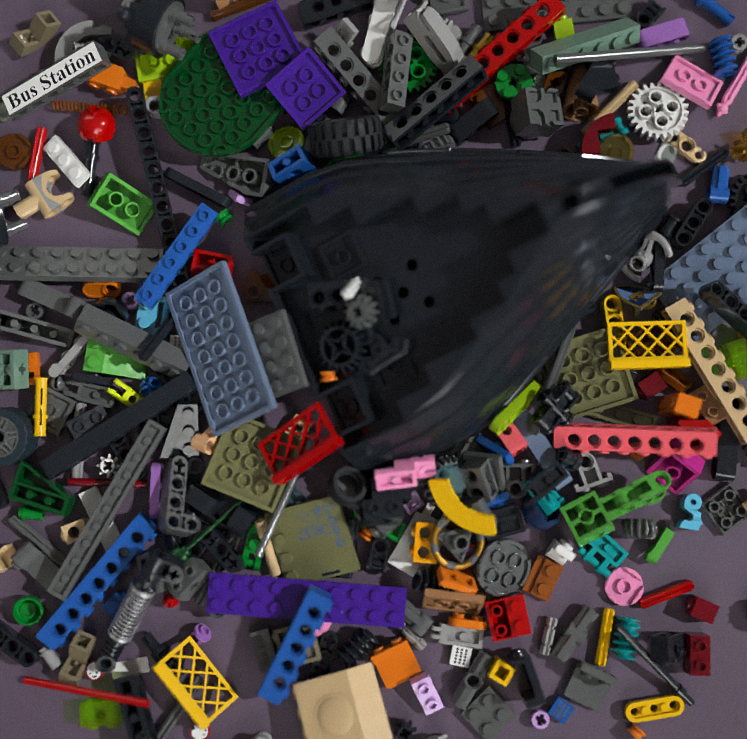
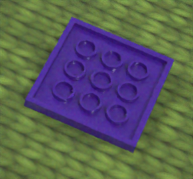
(255, 47)

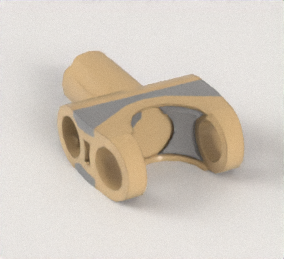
(42, 198)

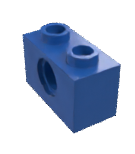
(291, 165)

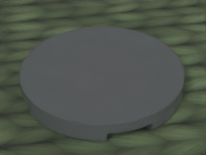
(502, 567)

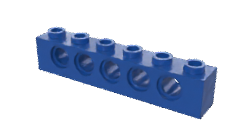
(176, 256)
(270, 688)

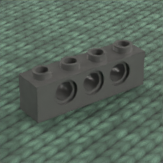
(395, 72)

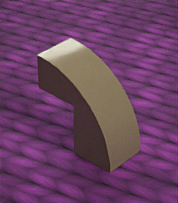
(41, 30)
(79, 656)

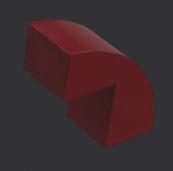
(590, 141)

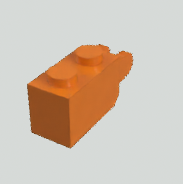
(112, 80)

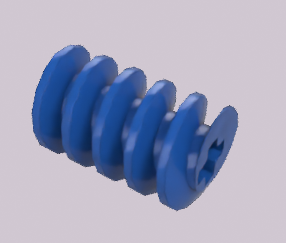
(721, 56)

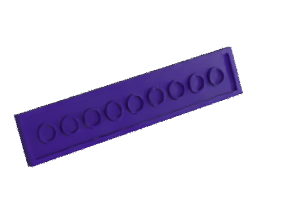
(282, 597)

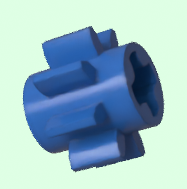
(150, 385)

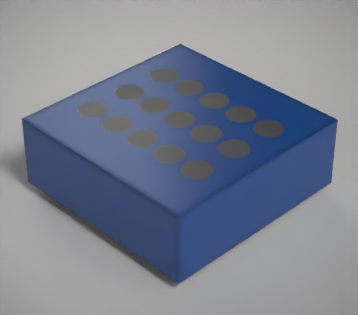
(560, 709)

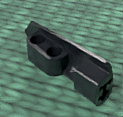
(216, 503)

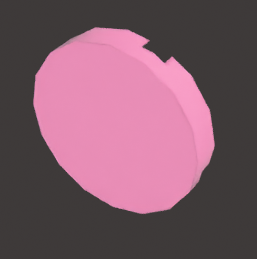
(623, 586)

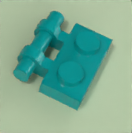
(608, 549)

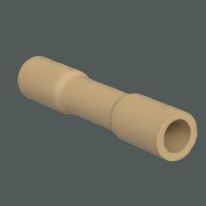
(271, 558)

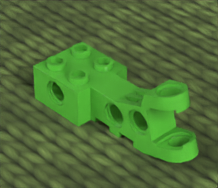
(593, 516)

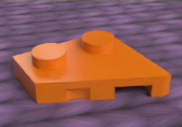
(458, 580)

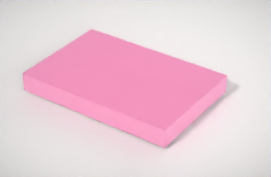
(691, 82)

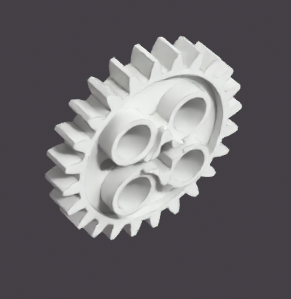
(648, 124)

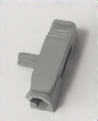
(434, 36)

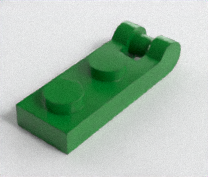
(251, 546)

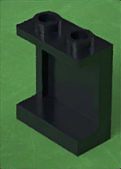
(535, 695)

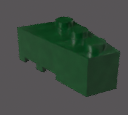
(35, 490)

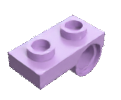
(426, 693)

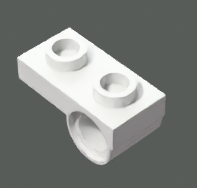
(560, 551)

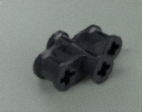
(554, 407)

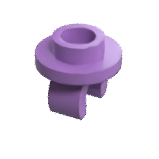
(202, 633)

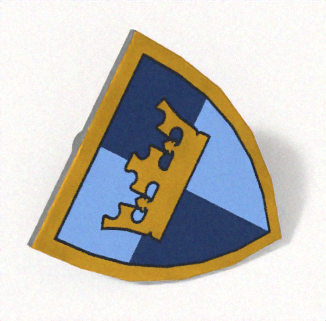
(636, 297)

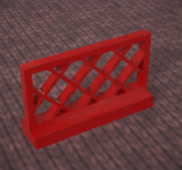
(306, 459)

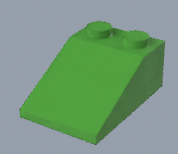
(121, 203)
(109, 362)

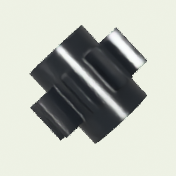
(407, 725)

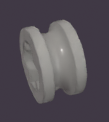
(743, 40)

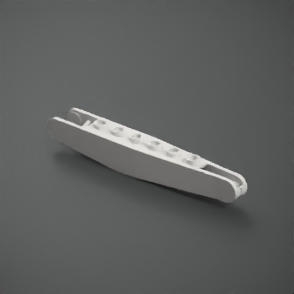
(381, 26)

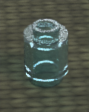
(456, 478)

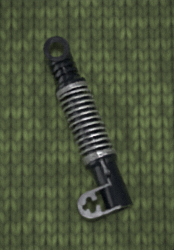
(135, 600)

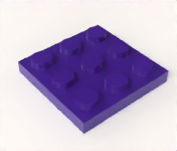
(305, 88)

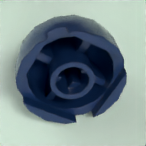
(537, 518)

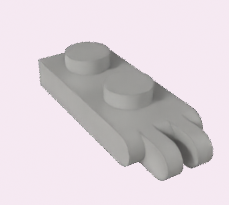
(457, 635)

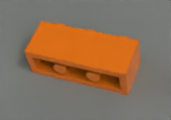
(679, 406)

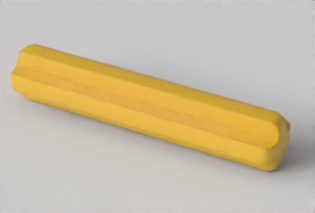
(604, 636)

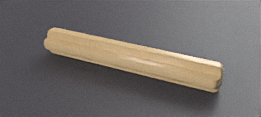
(615, 102)

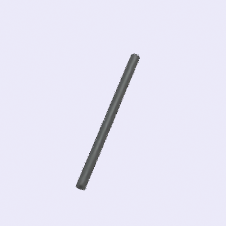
(280, 507)

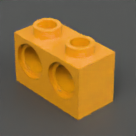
(420, 541)

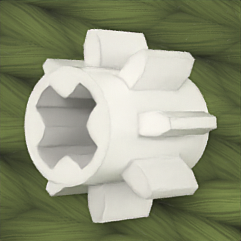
(104, 465)

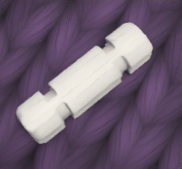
(351, 288)

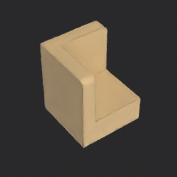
(5, 554)

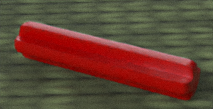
(37, 153)
(666, 594)

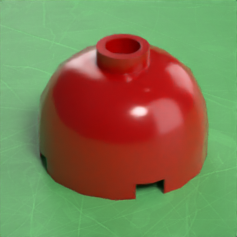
(96, 124)

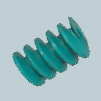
(623, 647)

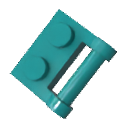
(550, 502)

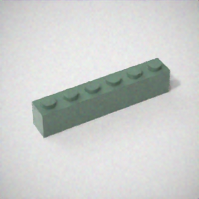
(601, 38)

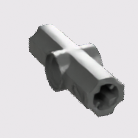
(574, 633)
(465, 690)

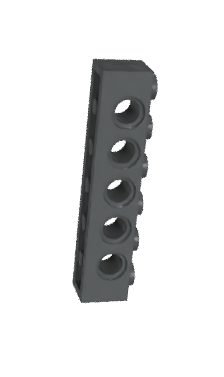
(329, 39)

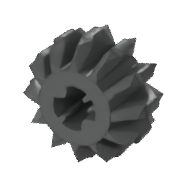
(367, 308)
(640, 528)

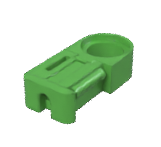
(659, 545)

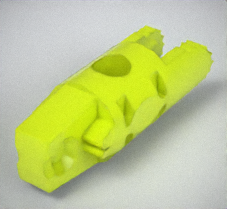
(124, 398)

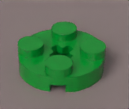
(504, 77)

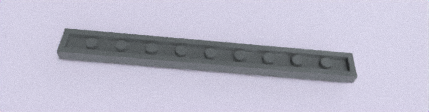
(106, 510)

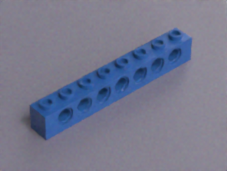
(50, 634)

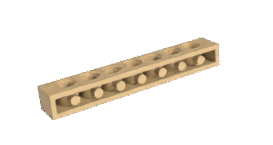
(704, 365)

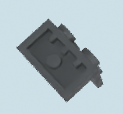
(589, 685)

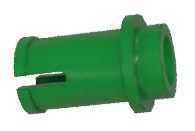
(31, 513)

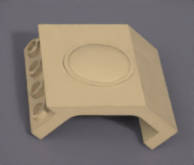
(342, 705)

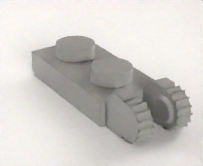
(69, 357)

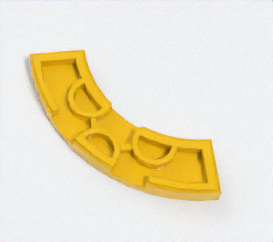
(459, 513)

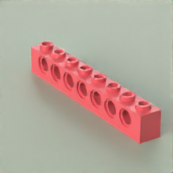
(706, 435)

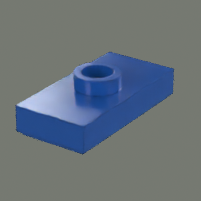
(495, 448)

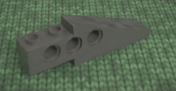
(35, 329)

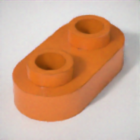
(475, 622)

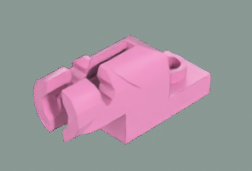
(405, 472)

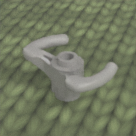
(644, 256)

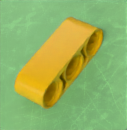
(615, 313)

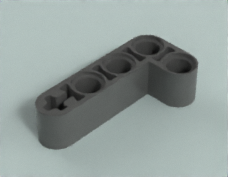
(51, 298)
(175, 471)

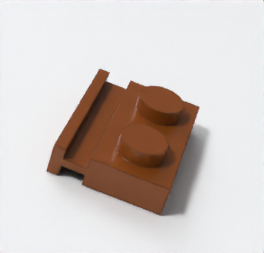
(542, 577)

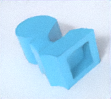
(690, 504)

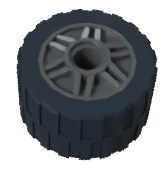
(16, 436)

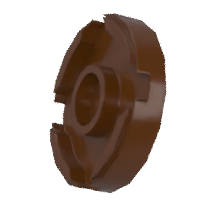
(15, 151)

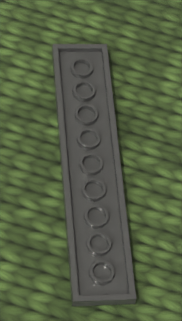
(78, 263)

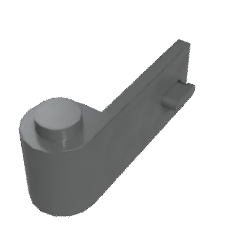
(35, 563)

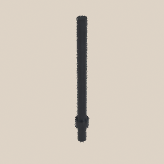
(677, 688)

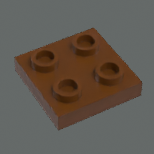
(647, 341)

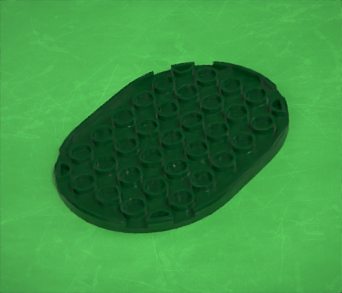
(205, 109)

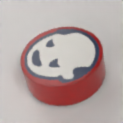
(91, 671)
(197, 733)

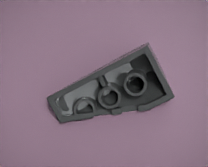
(242, 172)

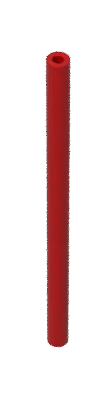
(86, 691)

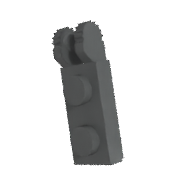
(91, 394)

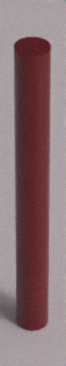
(101, 482)

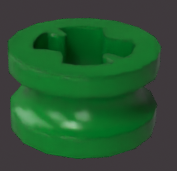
(224, 218)

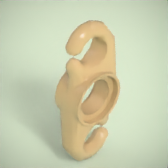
(690, 155)

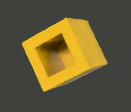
(501, 671)

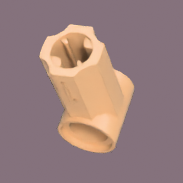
(205, 442)

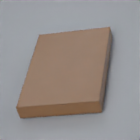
(452, 601)

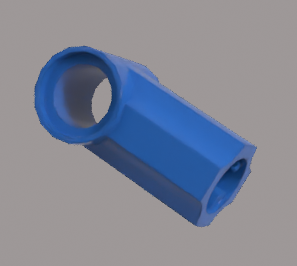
(718, 189)

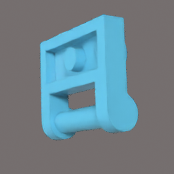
(147, 319)

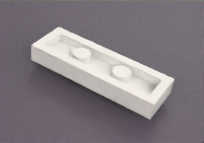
(67, 161)

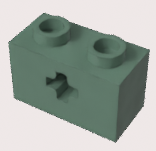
(14, 369)

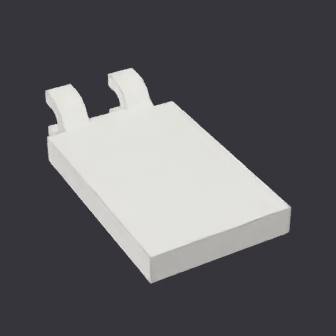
(400, 555)

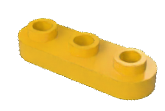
(661, 711)

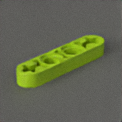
(516, 407)

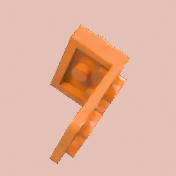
(395, 662)

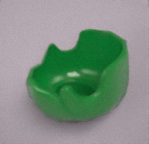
(27, 610)

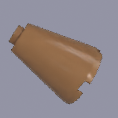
(574, 107)

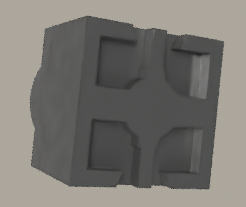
(536, 113)

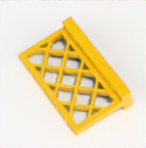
(652, 361)
(180, 693)

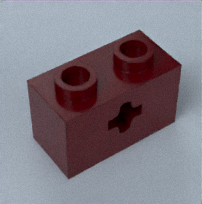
(697, 654)

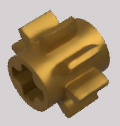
(739, 150)

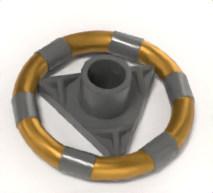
(457, 543)

